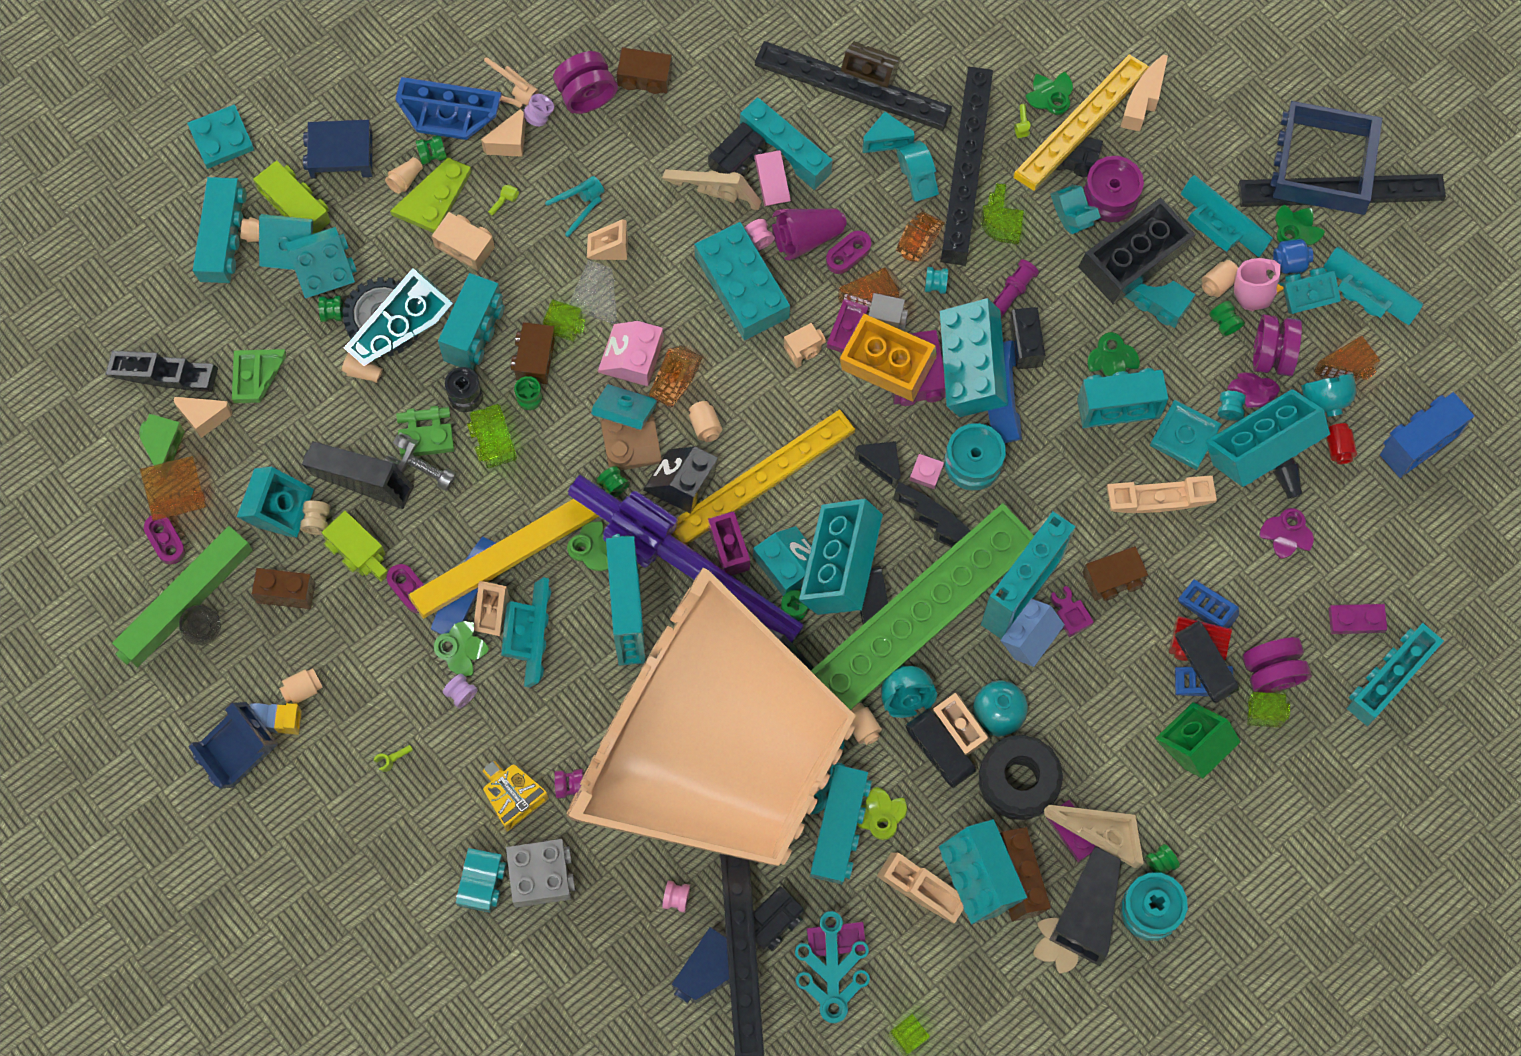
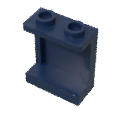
(339, 147)
(233, 746)

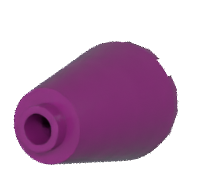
(805, 229)

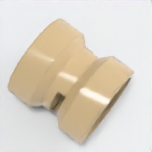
(315, 517)

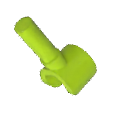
(1022, 128)
(508, 192)
(392, 758)

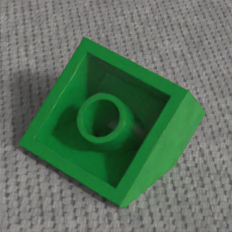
(1198, 739)

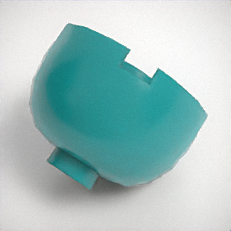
(1331, 393)
(907, 691)
(1000, 708)

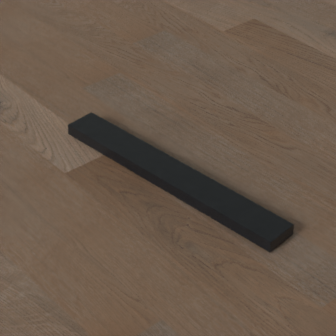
(829, 78)
(1385, 189)
(742, 956)

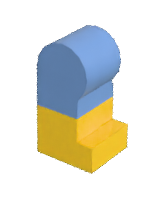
(279, 718)

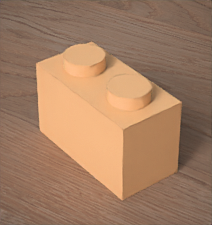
(463, 241)
(962, 724)

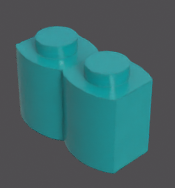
(480, 880)

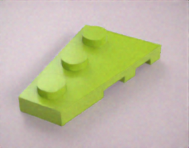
(434, 196)

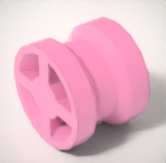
(759, 234)
(676, 896)

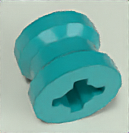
(936, 280)
(1231, 405)

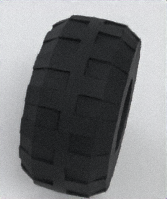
(1029, 753)

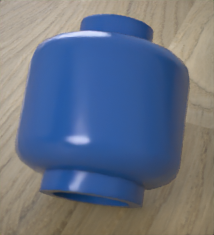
(1293, 256)

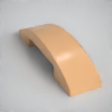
(1161, 496)

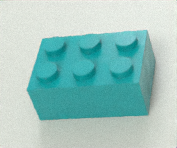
(471, 322)
(1122, 398)
(982, 871)

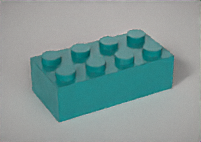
(742, 281)
(973, 358)
(1268, 437)
(841, 557)

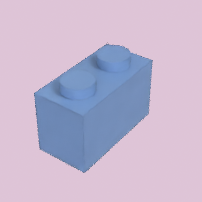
(1032, 632)

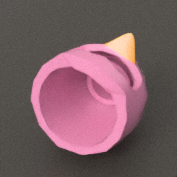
(1253, 286)

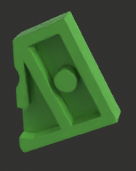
(254, 373)

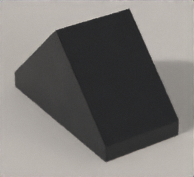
(881, 460)

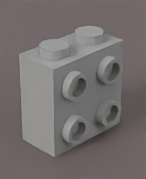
(539, 873)

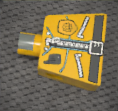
(512, 794)

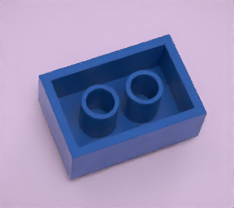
(1426, 434)

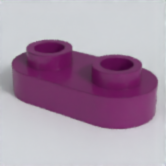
(847, 253)
(165, 540)
(402, 590)

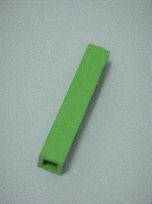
(188, 589)

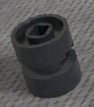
(463, 389)

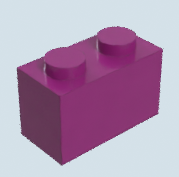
(729, 543)

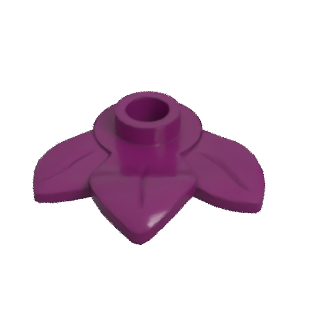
(1257, 390)
(1287, 537)

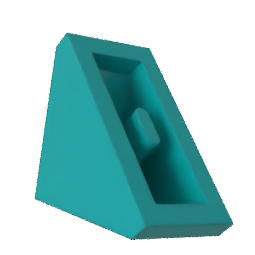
(887, 135)

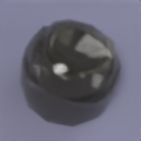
(199, 625)

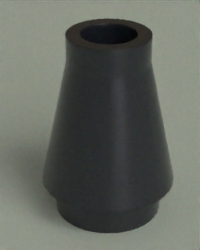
(1289, 478)

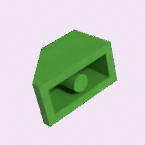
(161, 438)

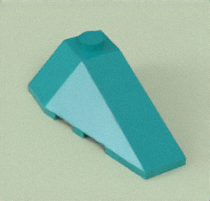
(404, 314)

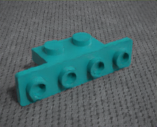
(1222, 220)
(1370, 288)
(525, 631)

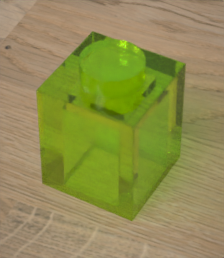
(565, 319)
(1267, 709)
(908, 1035)

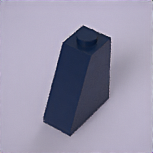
(704, 970)

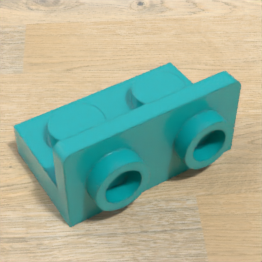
(1310, 290)

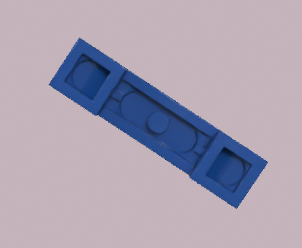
(1006, 419)
(458, 610)

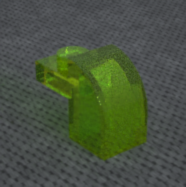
(999, 222)

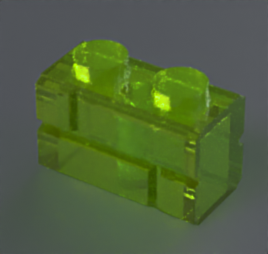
(492, 435)

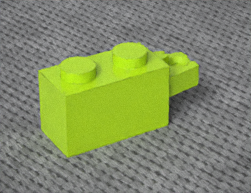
(356, 546)

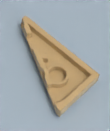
(716, 184)
(1107, 830)

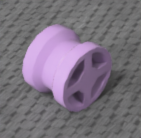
(538, 110)
(460, 691)

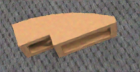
(1144, 95)
(921, 887)

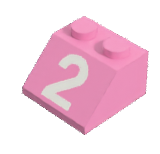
(632, 352)

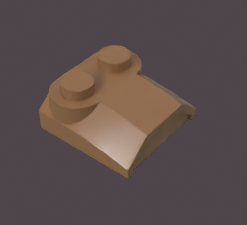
(630, 446)

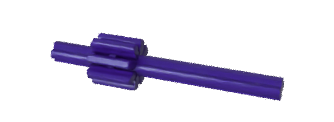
(652, 537)

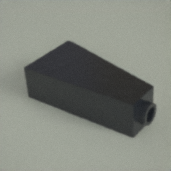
(358, 473)
(1089, 912)

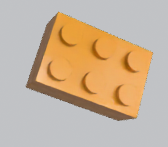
(888, 357)

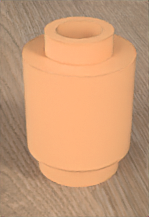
(1219, 278)
(705, 421)
(300, 686)
(866, 726)

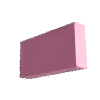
(772, 178)

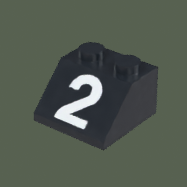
(682, 477)

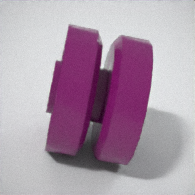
(585, 82)
(1114, 187)
(1277, 345)
(1277, 665)

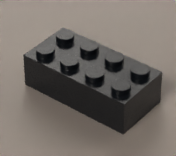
(1136, 250)

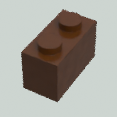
(644, 70)
(534, 352)
(1115, 574)
(283, 588)

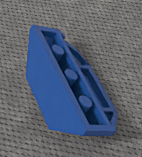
(446, 108)

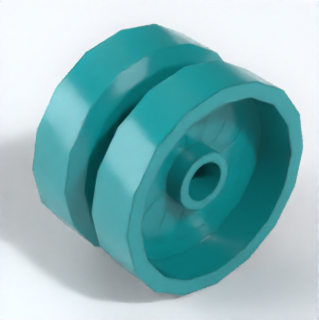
(974, 456)
(1165, 895)

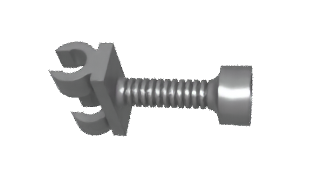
(444, 478)

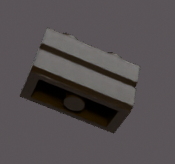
(870, 64)

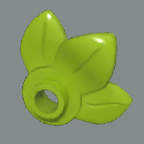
(881, 809)

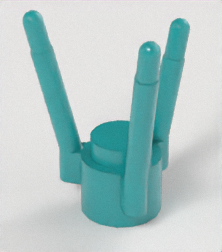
(587, 190)

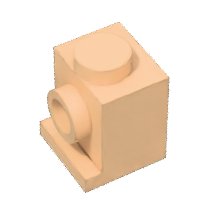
(804, 343)

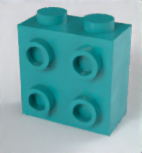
(321, 262)

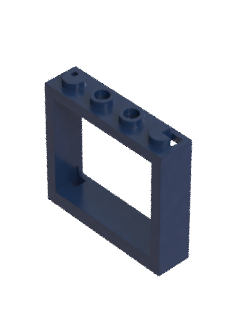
(1333, 120)

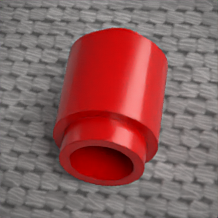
(1341, 443)

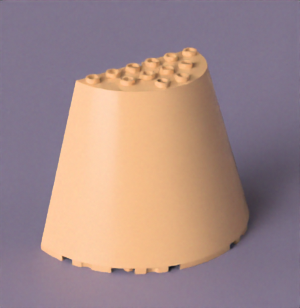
(716, 737)

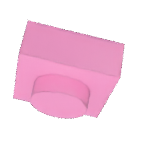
(926, 471)

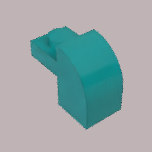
(919, 168)
(1073, 209)

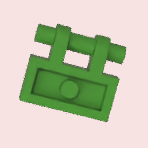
(431, 439)

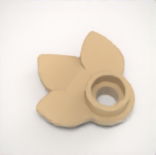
(1050, 951)

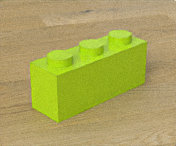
(290, 197)

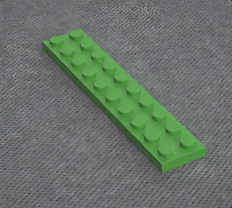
(924, 607)

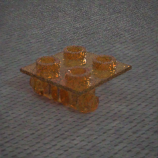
(173, 488)

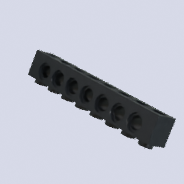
(966, 166)

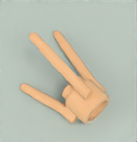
(522, 91)

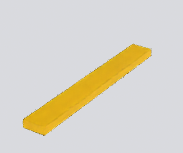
(1080, 123)
(764, 475)
(500, 557)

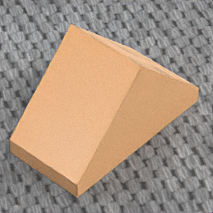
(507, 137)
(609, 242)
(202, 413)
(490, 608)

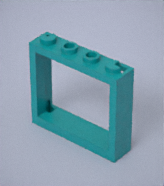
(1028, 574)
(625, 600)

